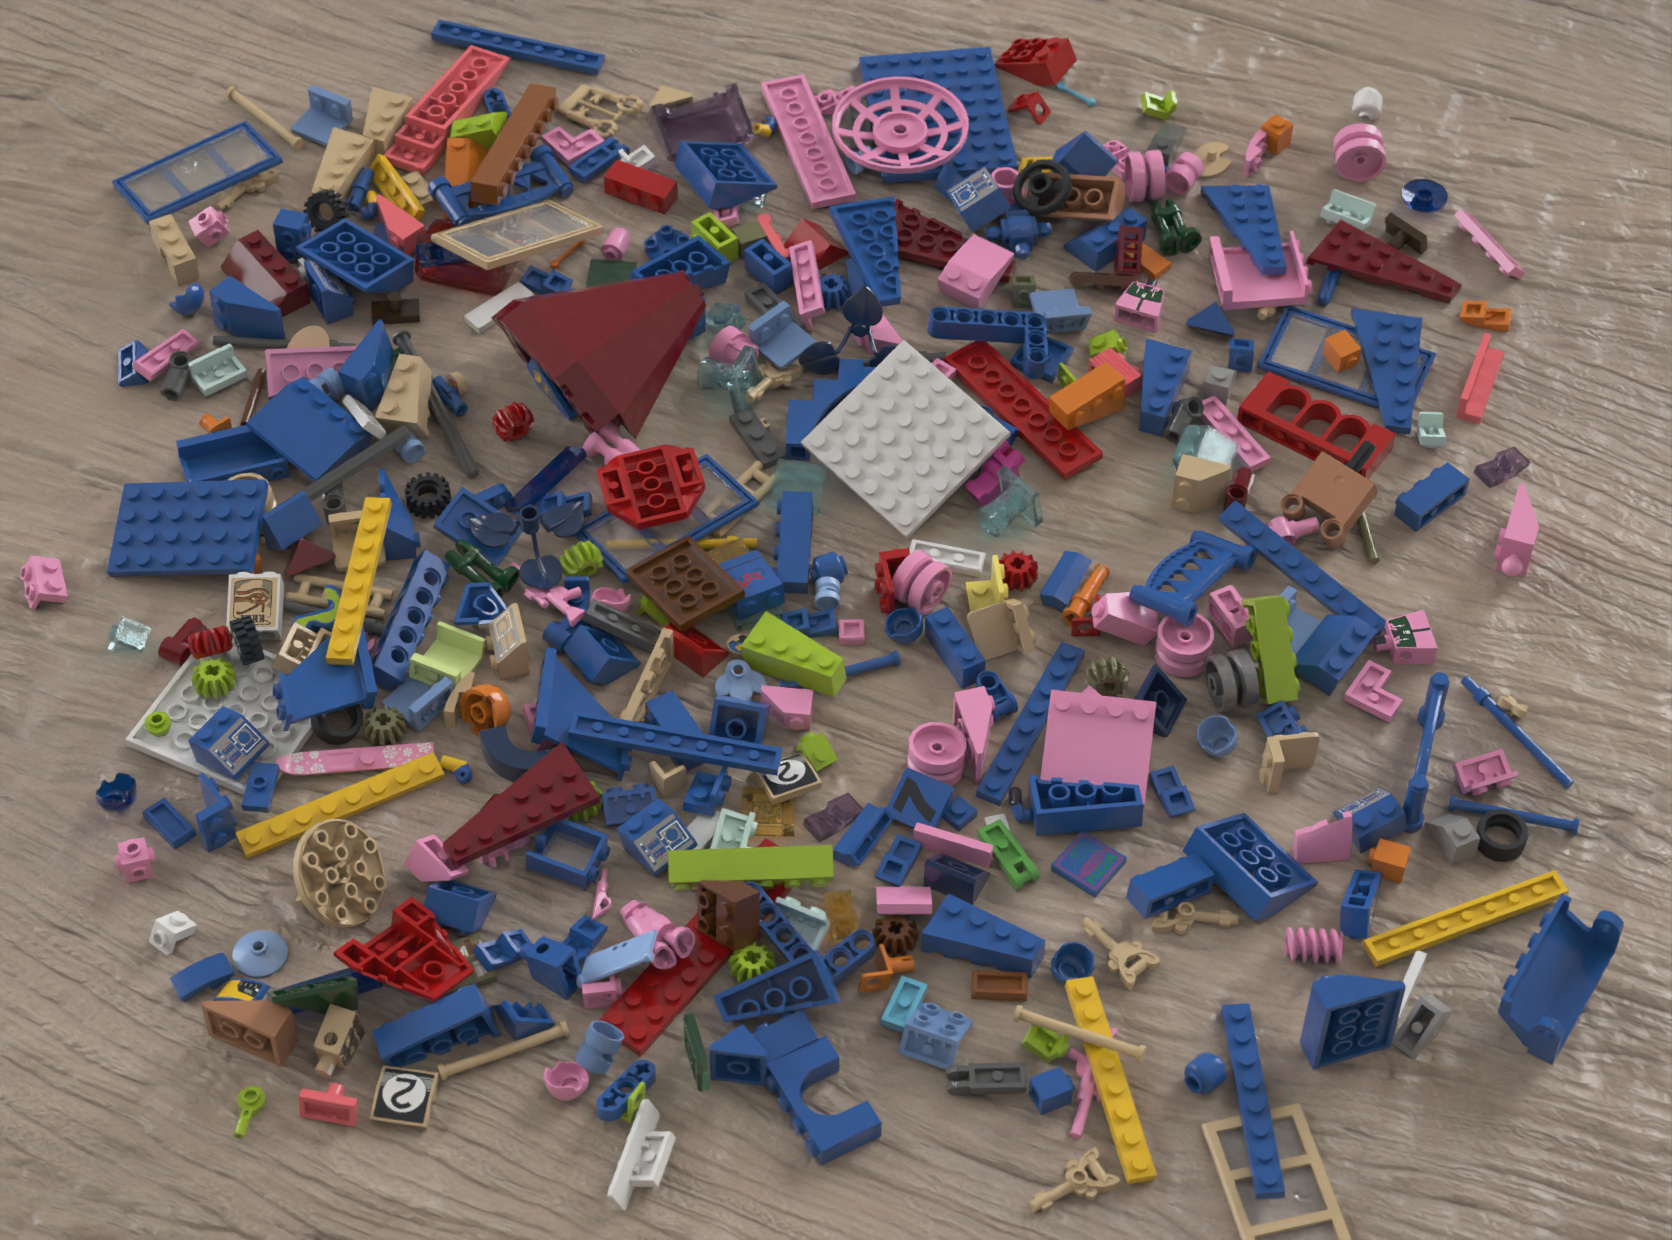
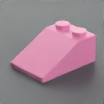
(974, 272)
(974, 719)

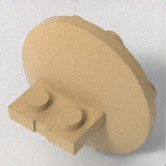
(338, 873)

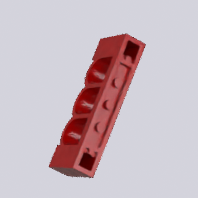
(1274, 391)

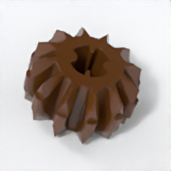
(895, 934)

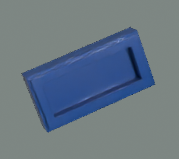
(169, 823)

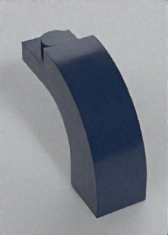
(504, 757)

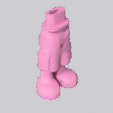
(608, 434)
(643, 919)

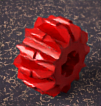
(513, 422)
(1019, 570)
(210, 642)

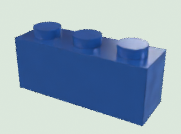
(1431, 496)
(954, 647)
(670, 712)
(1170, 885)

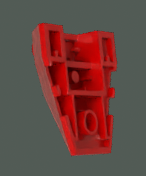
(410, 954)

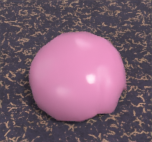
(613, 598)
(566, 1080)

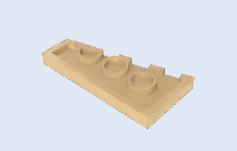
(652, 678)

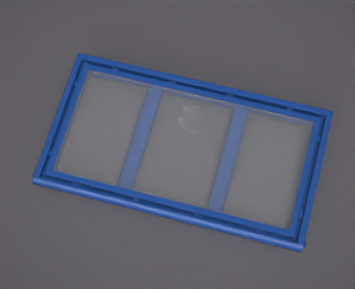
(197, 172)
(1297, 355)
(624, 546)

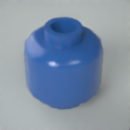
(828, 566)
(1205, 1073)

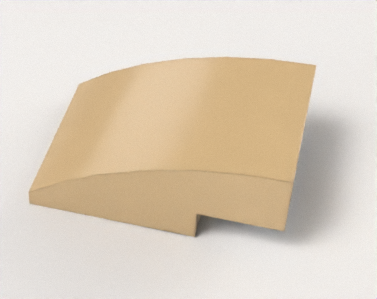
(297, 647)

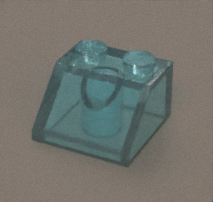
(1205, 443)

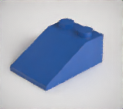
(245, 312)
(368, 367)

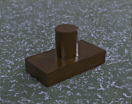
(1404, 234)
(396, 310)

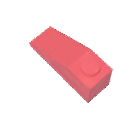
(399, 225)

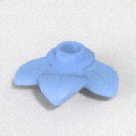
(739, 685)

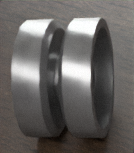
(1231, 680)

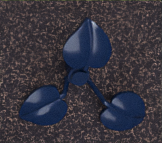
(862, 312)
(564, 521)

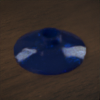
(1424, 195)

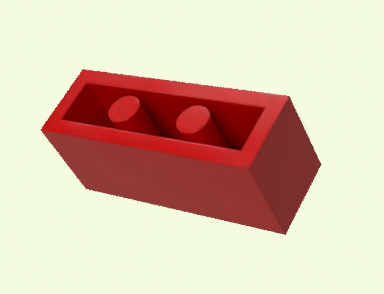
(641, 187)

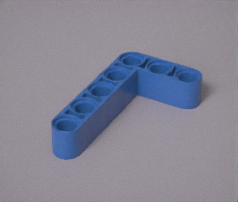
(995, 326)
(798, 946)

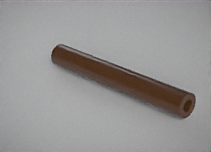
(253, 396)

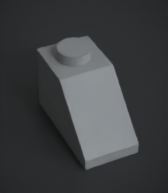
(1219, 383)
(1454, 837)
(1421, 1025)

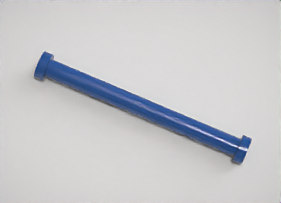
(857, 668)
(1531, 818)

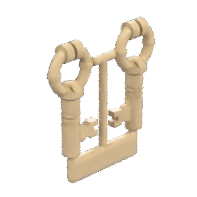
(600, 94)

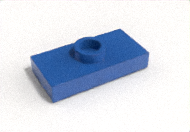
(260, 787)

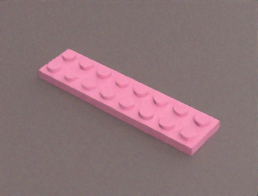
(808, 142)

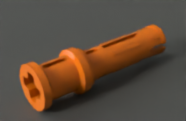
(1082, 602)

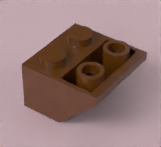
(729, 912)

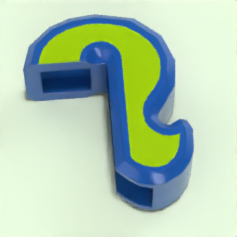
(322, 618)

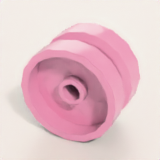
(1359, 152)
(1144, 176)
(921, 582)
(1183, 649)
(937, 752)

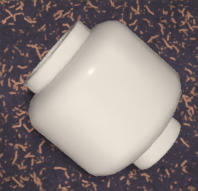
(1367, 104)

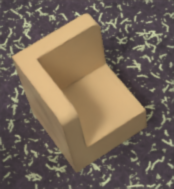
(668, 779)

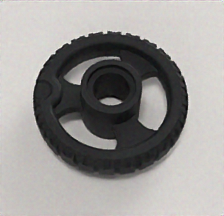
(1039, 179)

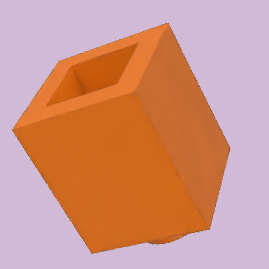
(1278, 133)
(1341, 351)
(1389, 859)

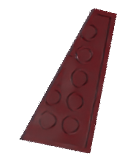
(930, 239)
(1380, 263)
(536, 800)

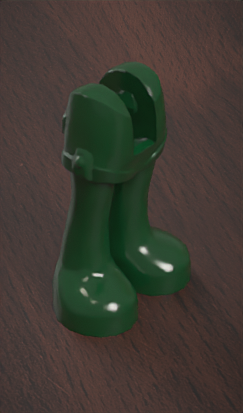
(1169, 242)
(503, 579)

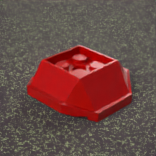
(652, 485)

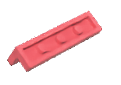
(1480, 382)

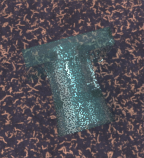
(731, 378)
(1015, 500)

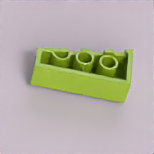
(1272, 648)
(792, 656)

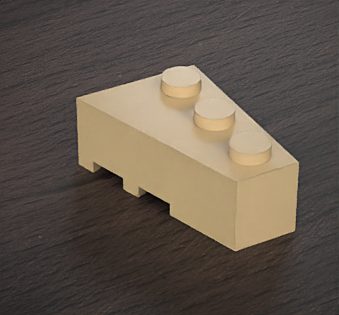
(385, 117)
(407, 396)

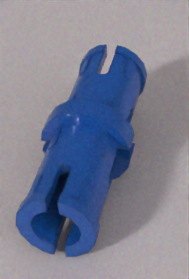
(359, 189)
(456, 404)

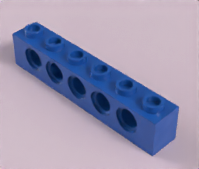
(408, 619)

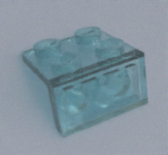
(799, 477)

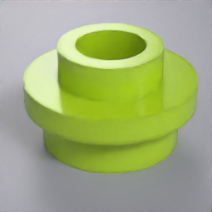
(157, 729)

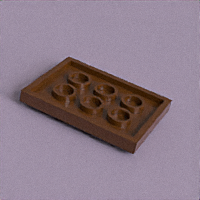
(685, 583)

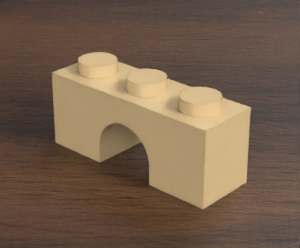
(173, 245)

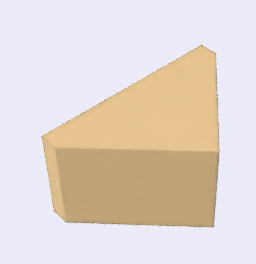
(672, 97)

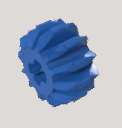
(834, 290)

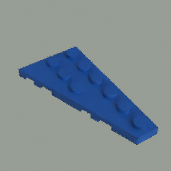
(1252, 219)
(872, 242)
(1391, 358)

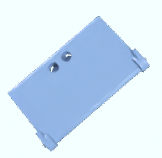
(618, 958)

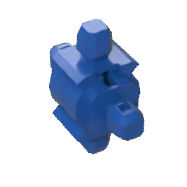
(1018, 231)

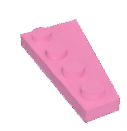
(290, 364)

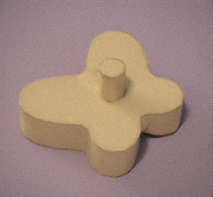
(1513, 707)

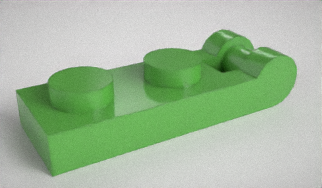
(1008, 854)

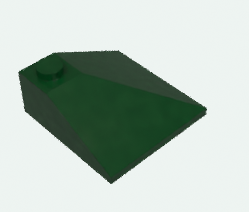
(319, 995)

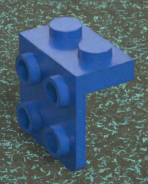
(216, 821)

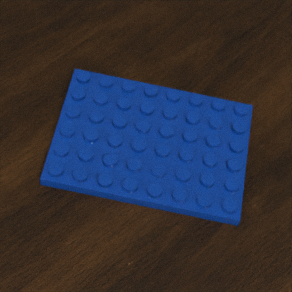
(974, 81)

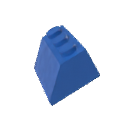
(1098, 243)
(1333, 650)

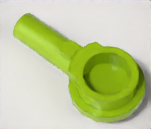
(251, 1101)

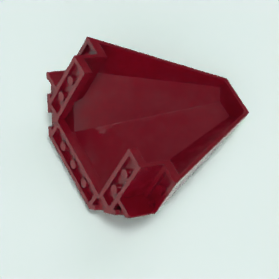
(607, 343)

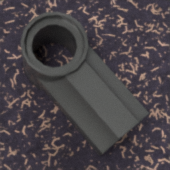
(177, 376)
(1183, 414)
(333, 501)

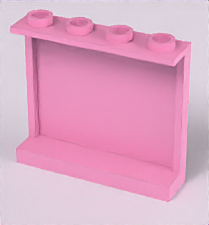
(1243, 285)

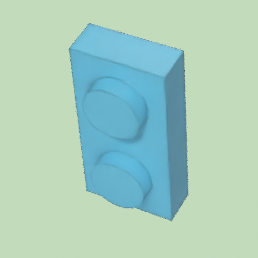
(903, 1003)

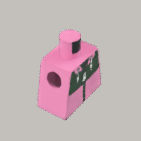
(1141, 305)
(1407, 639)

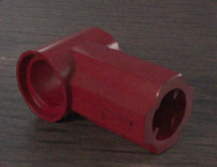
(1239, 487)
(176, 648)

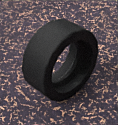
(336, 737)
(1505, 819)

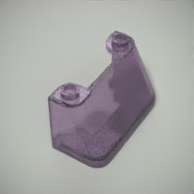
(708, 120)

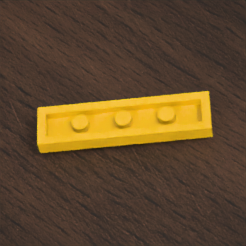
(394, 187)

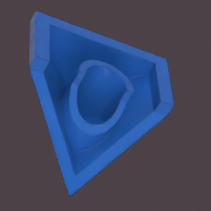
(1211, 320)
(479, 605)
(523, 1020)

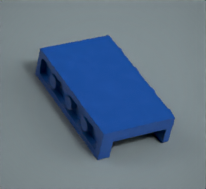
(227, 454)

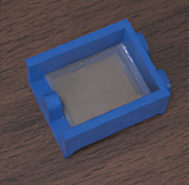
(569, 853)

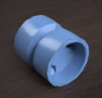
(330, 384)
(600, 1046)

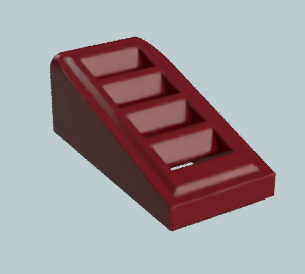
(1137, 250)

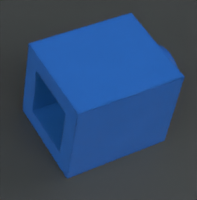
(1051, 1090)

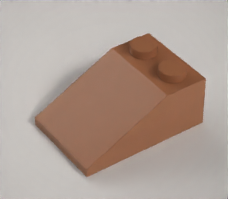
(253, 1026)

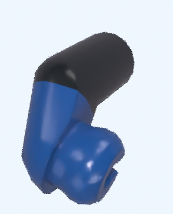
(1015, 803)

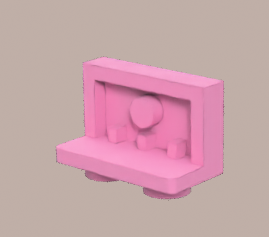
(43, 581)
(1482, 772)

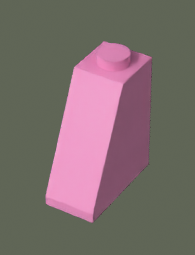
(1124, 618)

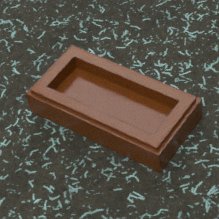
(999, 985)

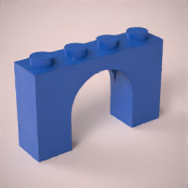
(825, 1135)

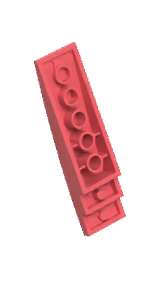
(450, 99)

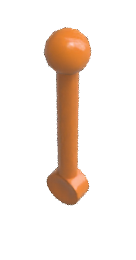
(554, 264)

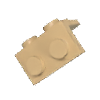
(343, 534)
(1001, 629)
(1287, 753)

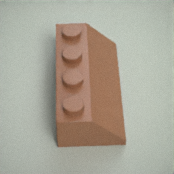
(1090, 198)

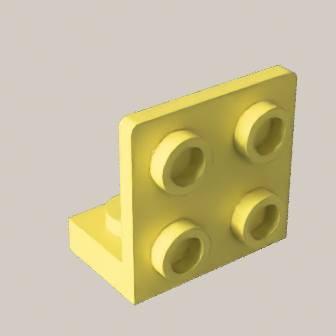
(988, 592)

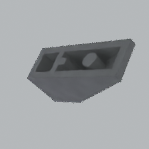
(1168, 141)

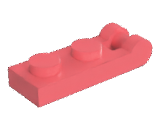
(772, 238)

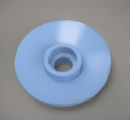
(261, 962)

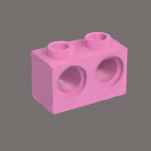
(1227, 614)

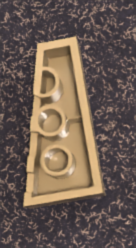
(342, 163)

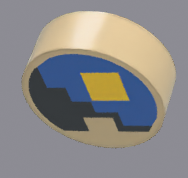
(734, 645)

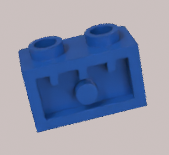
(1280, 720)
(707, 792)
(624, 804)

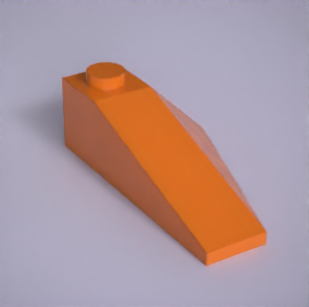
(462, 163)

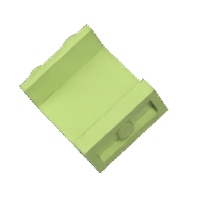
(451, 655)

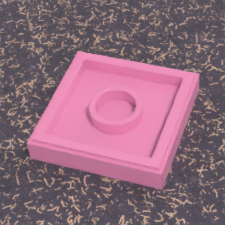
(903, 900)

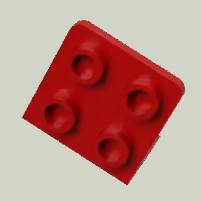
(885, 570)

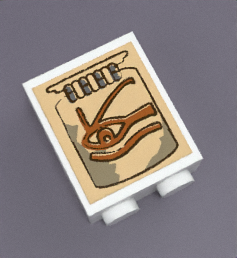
(261, 598)

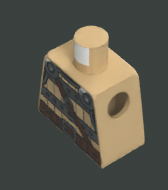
(337, 1040)

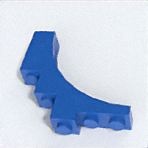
(827, 395)

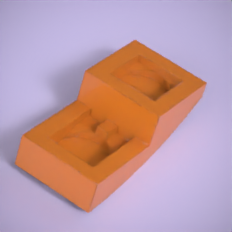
(1479, 315)

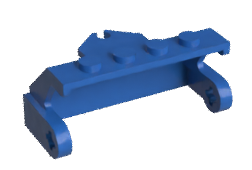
(1558, 977)

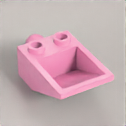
(1518, 537)

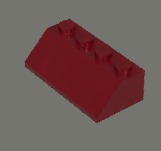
(266, 272)

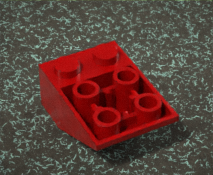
(1038, 60)

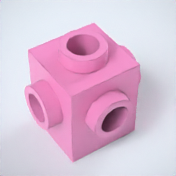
(209, 226)
(135, 859)

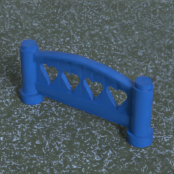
(543, 168)
(1181, 603)
(1430, 718)

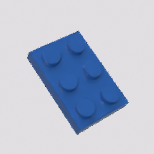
(455, 524)

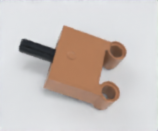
(1334, 492)

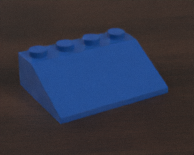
(722, 173)
(359, 258)
(309, 429)
(1250, 865)
(1349, 1017)

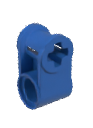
(1003, 698)

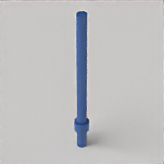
(1483, 698)

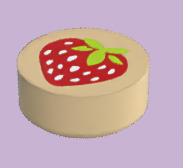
(457, 381)

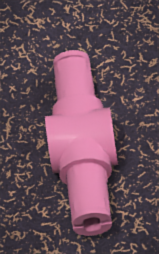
(1292, 530)

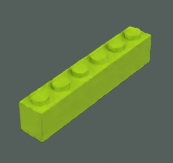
(761, 865)

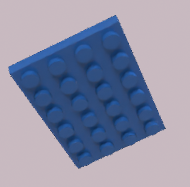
(188, 528)

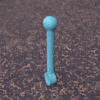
(1060, 86)

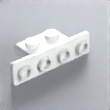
(642, 1157)

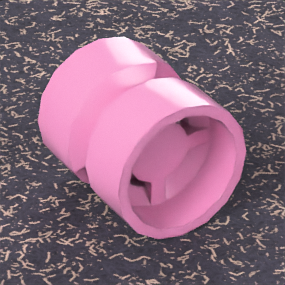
(1183, 173)

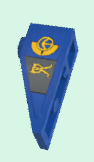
(551, 390)
(1360, 904)

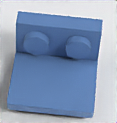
(325, 112)
(1060, 310)
(779, 336)
(1300, 622)
(420, 701)
(934, 1035)

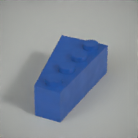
(695, 257)
(1162, 380)
(795, 540)
(1083, 806)
(978, 936)
(790, 987)
(436, 1028)

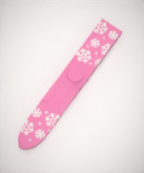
(352, 759)

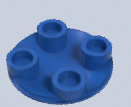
(664, 241)

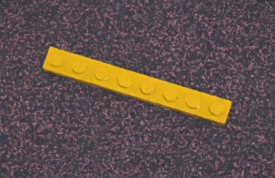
(358, 581)
(340, 804)
(1464, 918)
(1111, 1083)

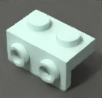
(1349, 209)
(216, 370)
(733, 830)
(810, 923)

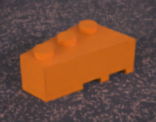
(1089, 397)

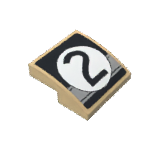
(793, 779)
(404, 1096)

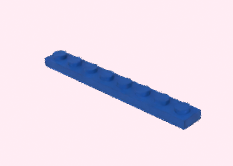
(518, 47)
(1297, 566)
(1029, 725)
(675, 743)
(1252, 1102)

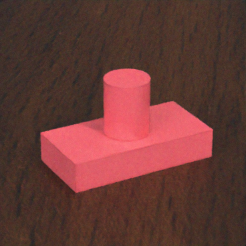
(329, 1106)

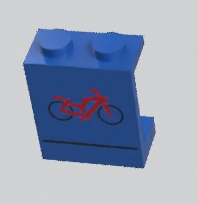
(759, 582)

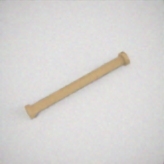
(233, 94)
(1079, 1033)
(502, 1051)

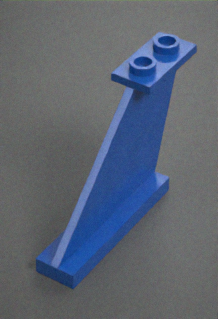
(323, 687)
(557, 701)

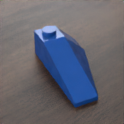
(399, 538)

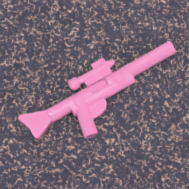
(558, 597)
(1086, 1089)

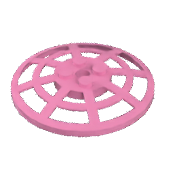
(889, 126)

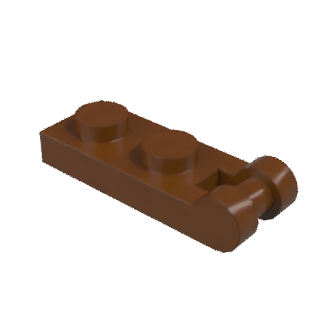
(1101, 280)

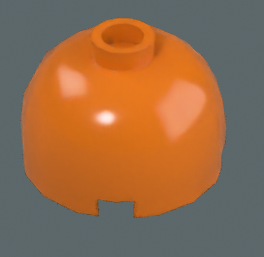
(484, 707)

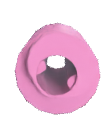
(1313, 945)

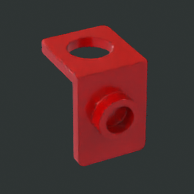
(1030, 101)
(1075, 632)

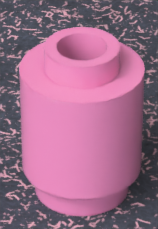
(616, 244)

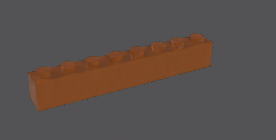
(514, 144)

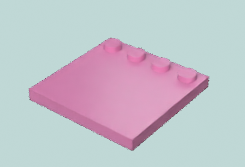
(1098, 739)

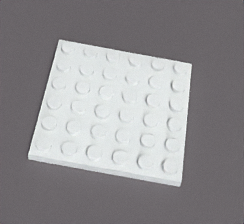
(905, 439)
(191, 711)

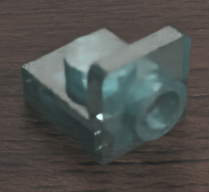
(725, 316)
(128, 634)

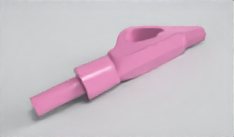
(601, 898)

